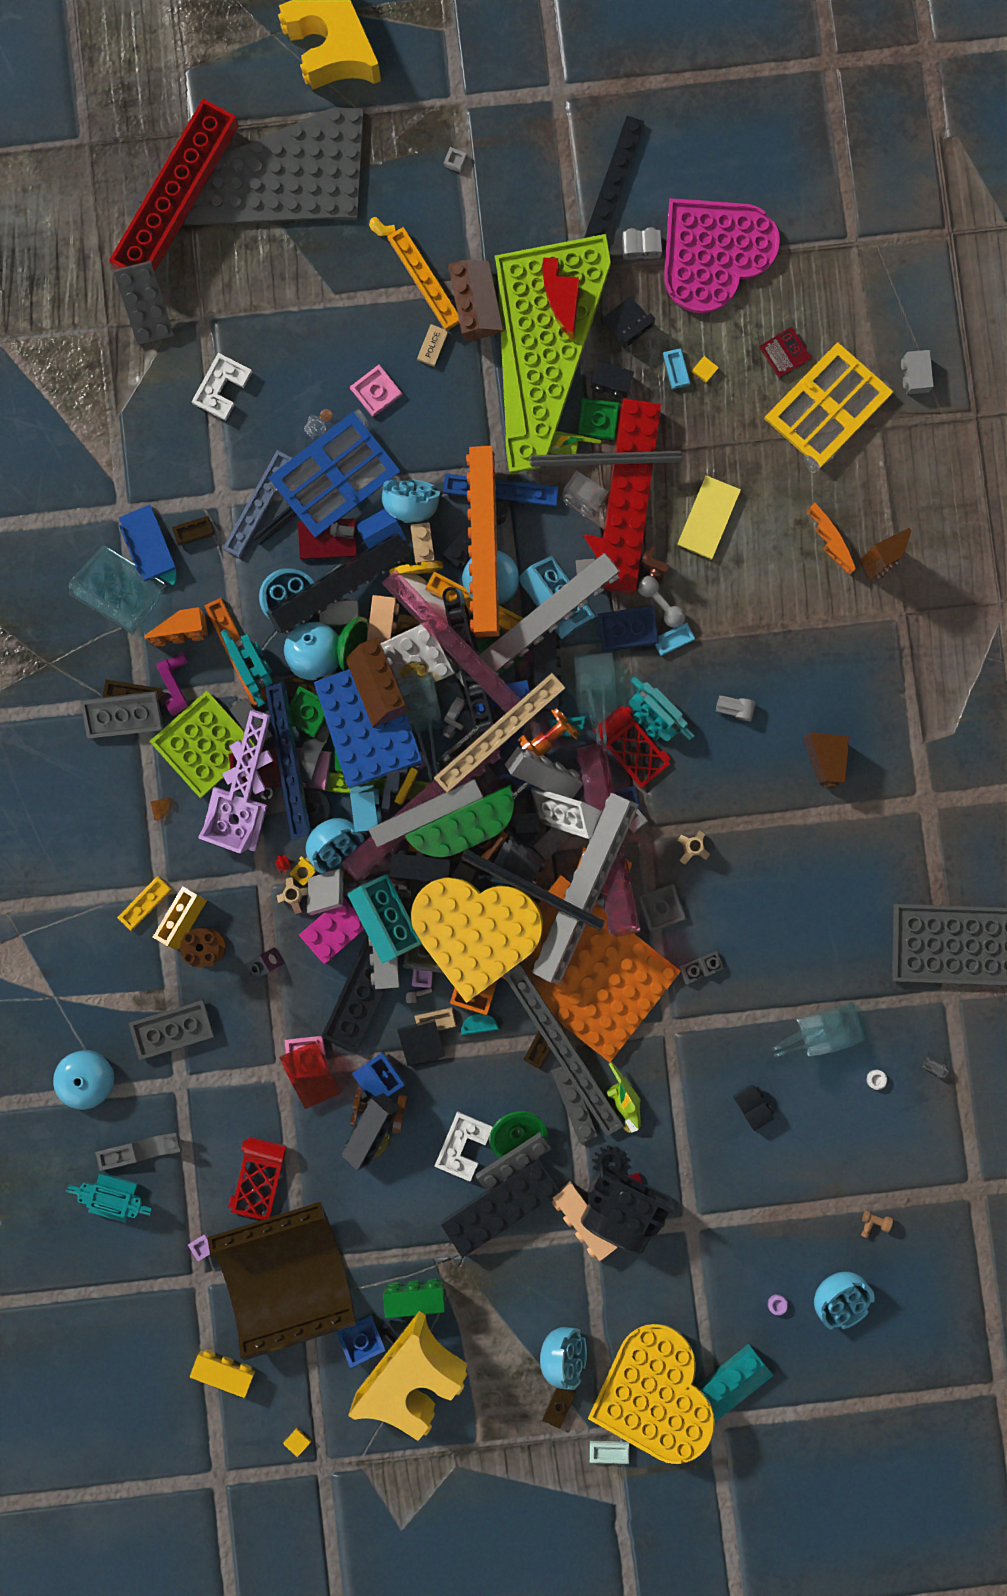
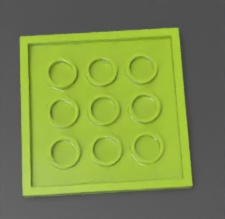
(199, 743)

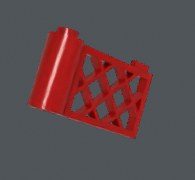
(618, 724)
(262, 1153)

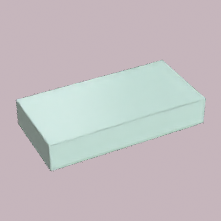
(609, 1452)

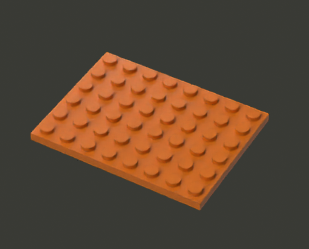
(606, 984)

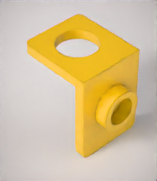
(303, 863)

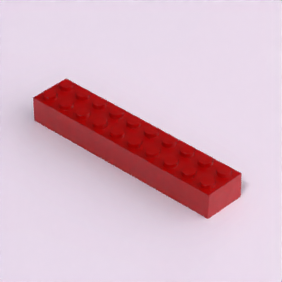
(176, 187)
(629, 492)

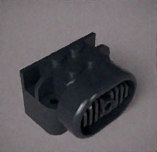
(624, 1210)

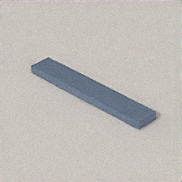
(254, 509)

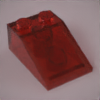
(310, 1074)

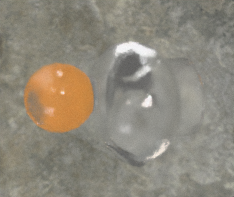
(316, 425)

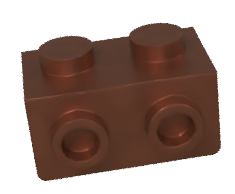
(652, 566)

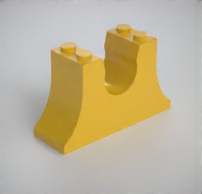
(346, 47)
(410, 1364)

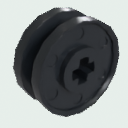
(322, 806)

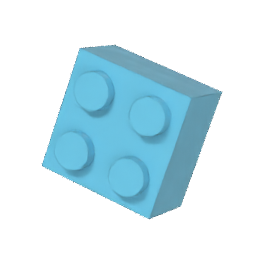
(364, 807)

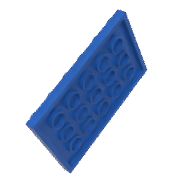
(363, 750)

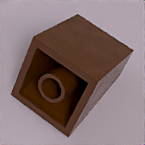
(828, 757)

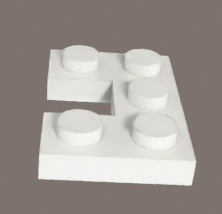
(216, 377)
(450, 1155)

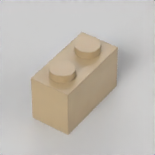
(422, 542)

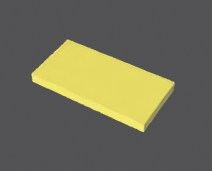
(708, 517)

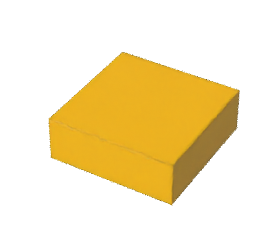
(705, 369)
(297, 1442)

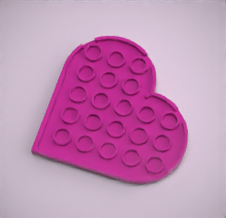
(713, 248)

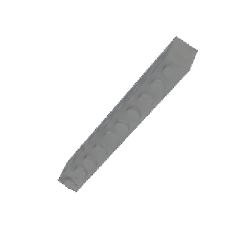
(549, 614)
(585, 887)

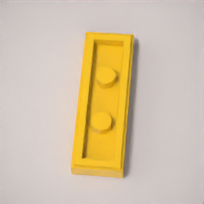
(144, 903)

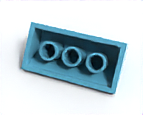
(543, 581)

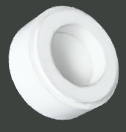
(876, 1079)

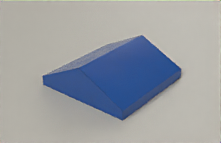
(378, 528)
(361, 1341)

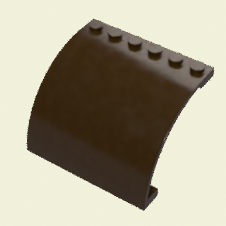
(284, 1280)

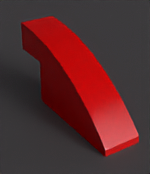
(561, 295)

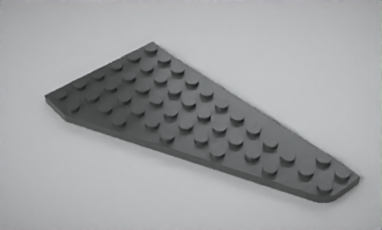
(287, 175)

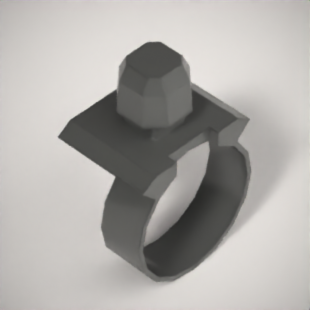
(451, 717)

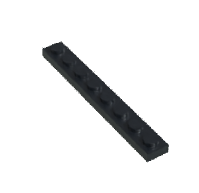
(615, 177)

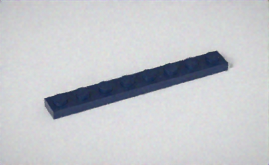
(288, 761)

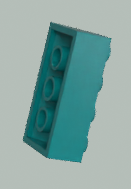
(384, 918)
(734, 1381)

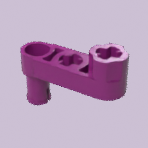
(178, 701)

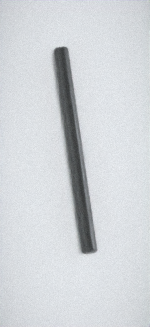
(605, 458)

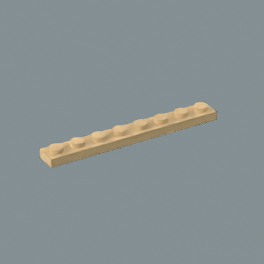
(499, 732)

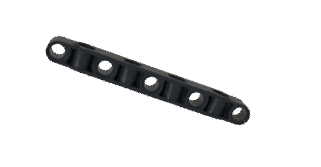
(459, 618)

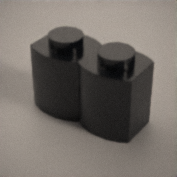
(753, 1106)

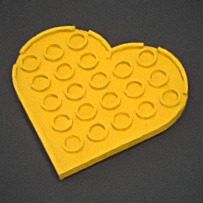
(475, 933)
(653, 1399)

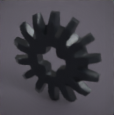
(606, 1155)

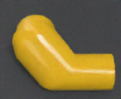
(378, 228)

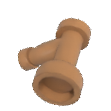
(870, 1220)

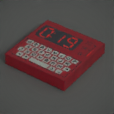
(785, 352)

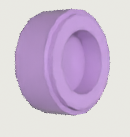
(777, 1304)

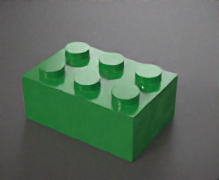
(414, 1297)

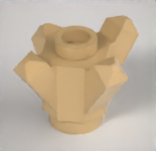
(693, 847)
(293, 895)

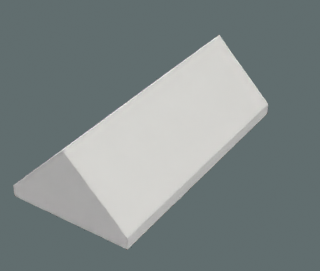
(565, 813)

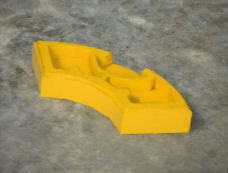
(424, 567)

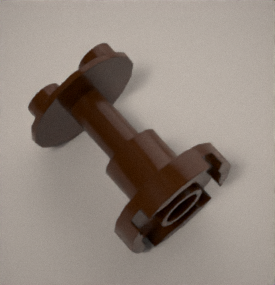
(213, 947)
(360, 1107)

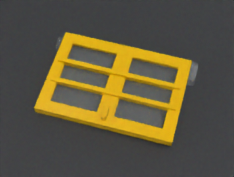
(828, 406)

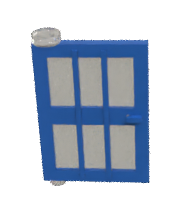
(334, 474)

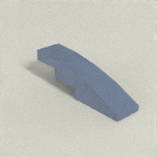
(392, 788)

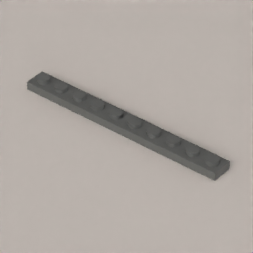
(563, 1049)

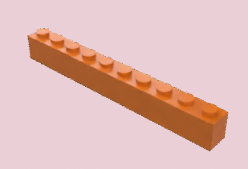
(484, 541)

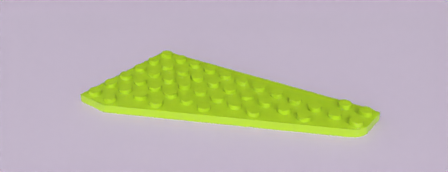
(536, 352)

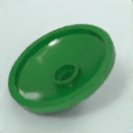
(350, 637)
(504, 1136)

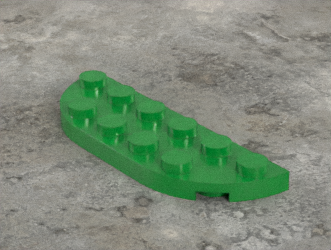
(465, 825)

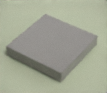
(325, 892)

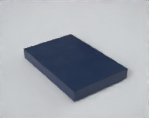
(628, 628)

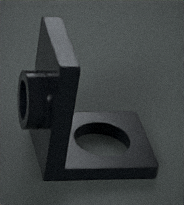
(261, 964)

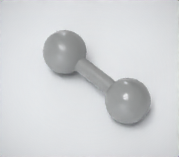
(674, 615)

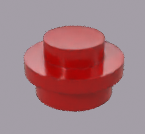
(282, 864)

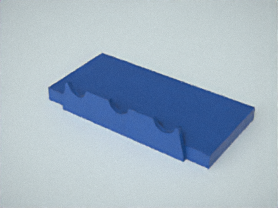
(146, 543)

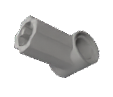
(740, 708)

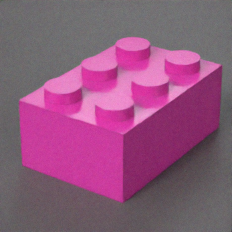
(333, 931)

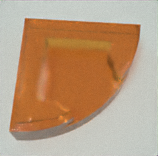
(160, 807)

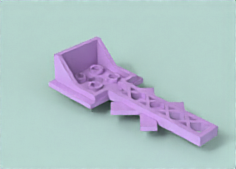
(219, 824)

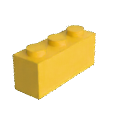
(179, 918)
(222, 1373)

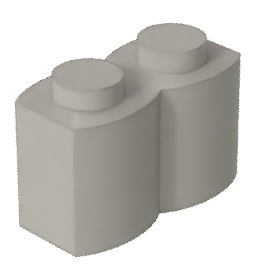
(641, 244)

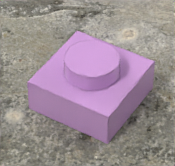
(422, 978)
(200, 1247)

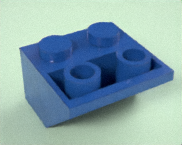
(379, 1077)

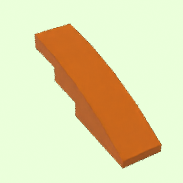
(835, 545)

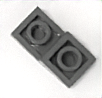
(701, 967)

